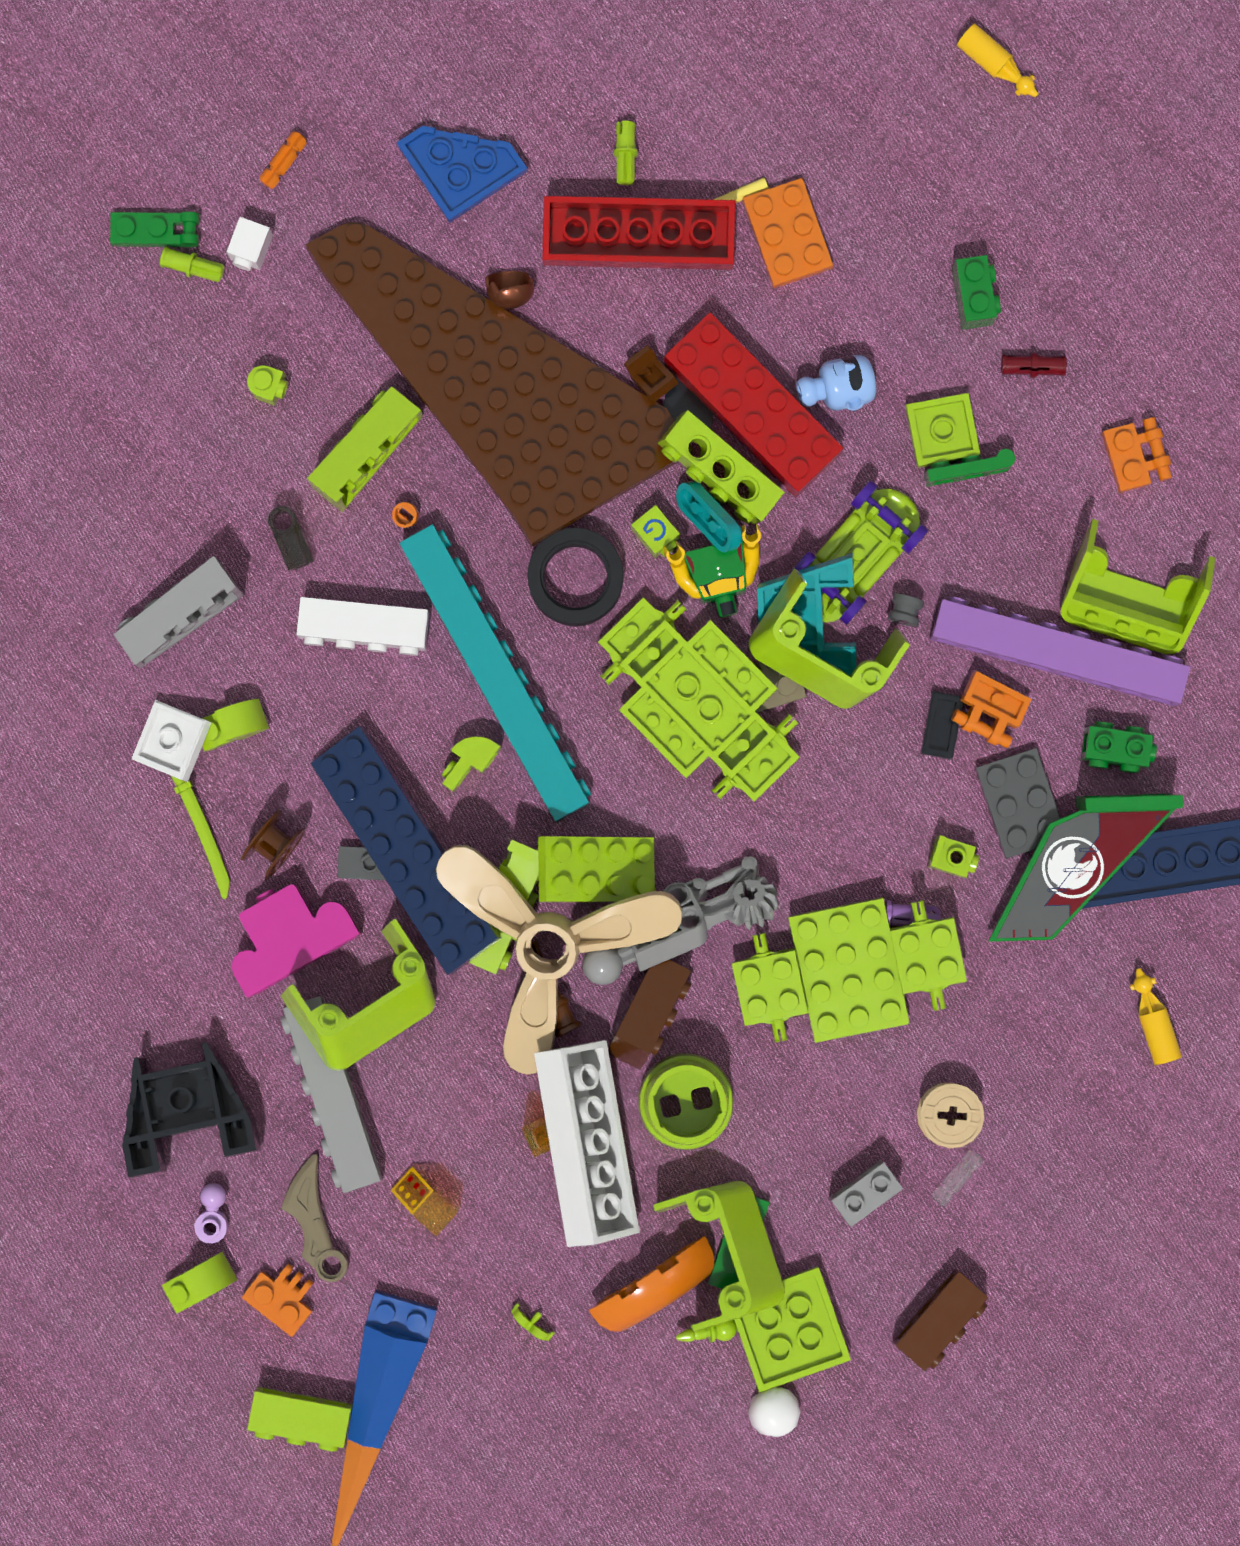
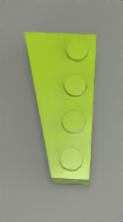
(365, 448)
(523, 871)

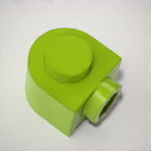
(267, 384)

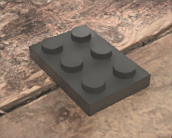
(1018, 801)

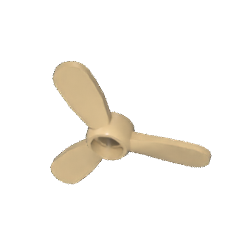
(497, 901)

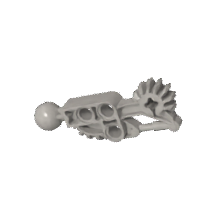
(606, 965)

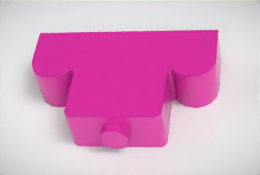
(288, 937)

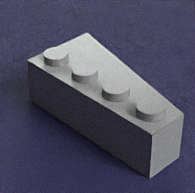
(178, 612)

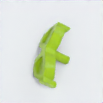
(530, 1325)

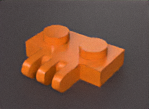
(280, 1299)

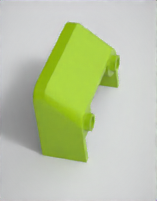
(1131, 608)
(777, 646)
(345, 1041)
(748, 1243)

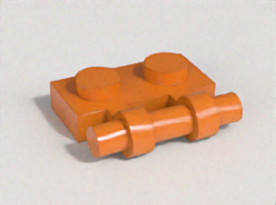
(1127, 457)
(995, 700)

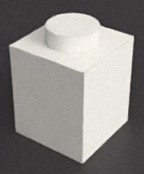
(249, 244)

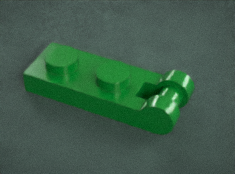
(153, 229)
(970, 468)

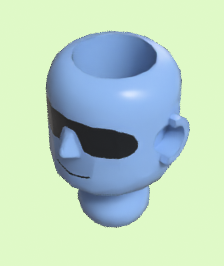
(841, 384)

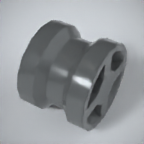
(905, 610)

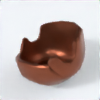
(509, 288)

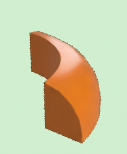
(657, 1288)

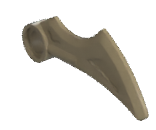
(304, 1205)

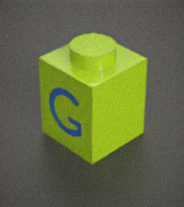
(656, 532)

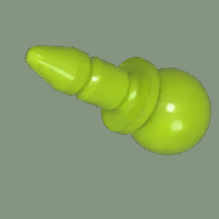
(722, 1332)

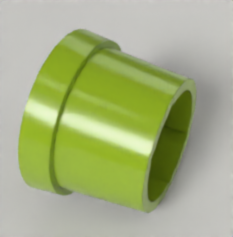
(679, 1076)

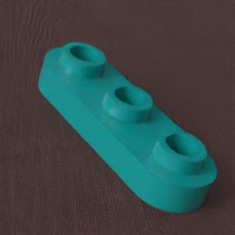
(709, 516)

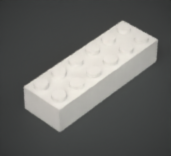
(586, 1143)

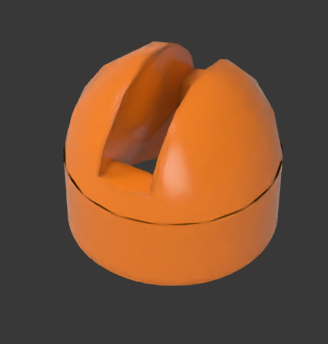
(402, 520)

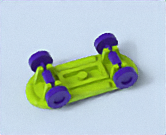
(876, 534)

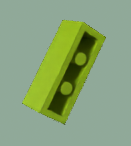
(300, 1418)

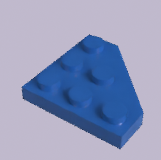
(460, 167)

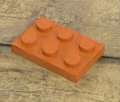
(787, 233)

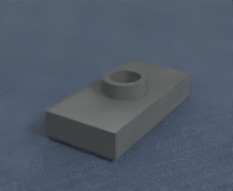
(357, 864)

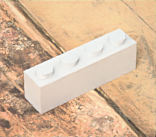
(363, 625)

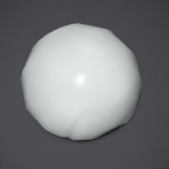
(774, 1412)

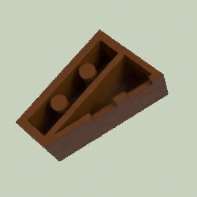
(649, 1013)

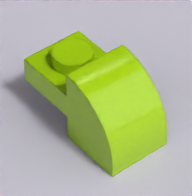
(235, 723)
(473, 753)
(199, 1282)

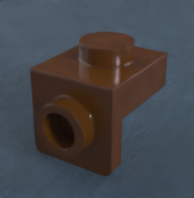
(650, 374)

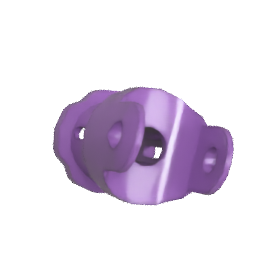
(903, 915)

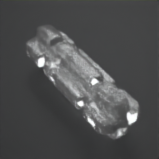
(957, 1178)

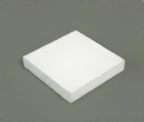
(171, 740)

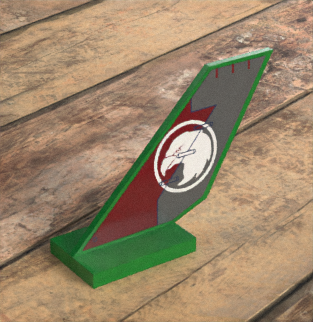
(1078, 859)

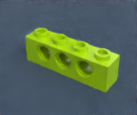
(762, 491)

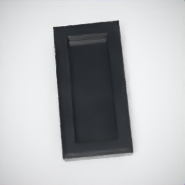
(940, 730)

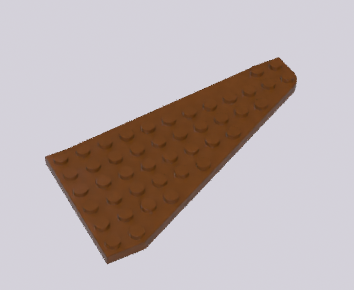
(520, 406)

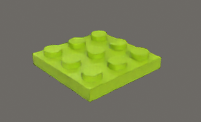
(795, 1335)

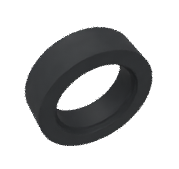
(575, 538)

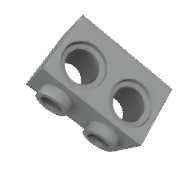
(865, 1193)

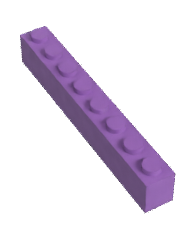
(1060, 652)

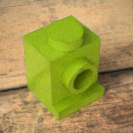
(941, 860)

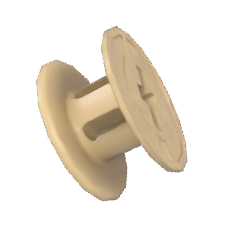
(940, 1099)

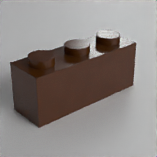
(941, 1320)

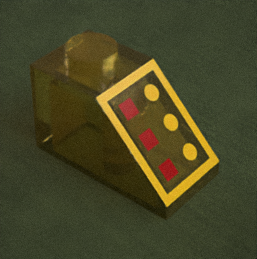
(425, 1201)

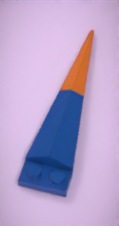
(388, 1358)

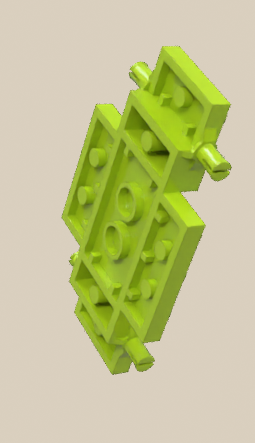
(698, 699)
(849, 970)

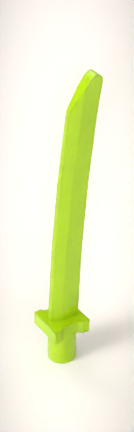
(185, 790)

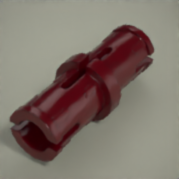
(1033, 365)

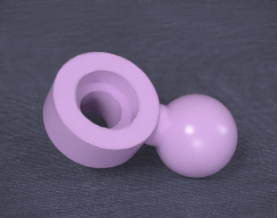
(212, 1197)

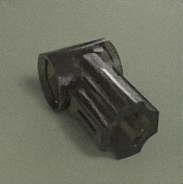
(290, 541)

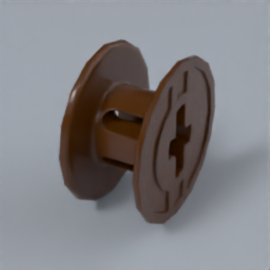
(273, 844)

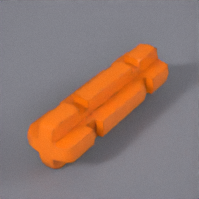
(283, 160)

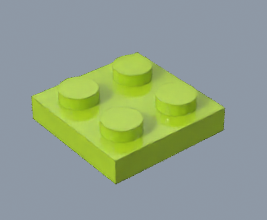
(942, 430)

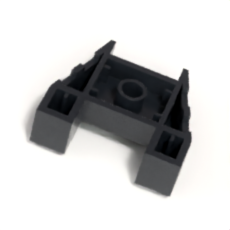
(184, 1102)

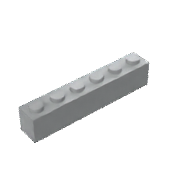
(334, 1110)

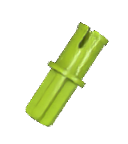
(625, 152)
(191, 265)

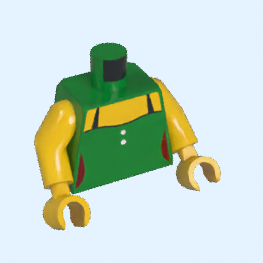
(717, 574)

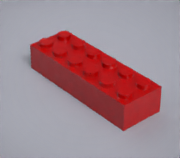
(638, 232)
(752, 405)

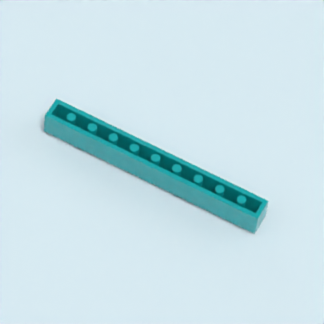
(494, 673)

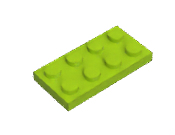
(594, 868)

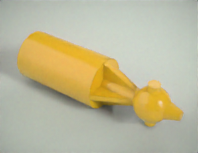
(995, 59)
(1155, 1022)

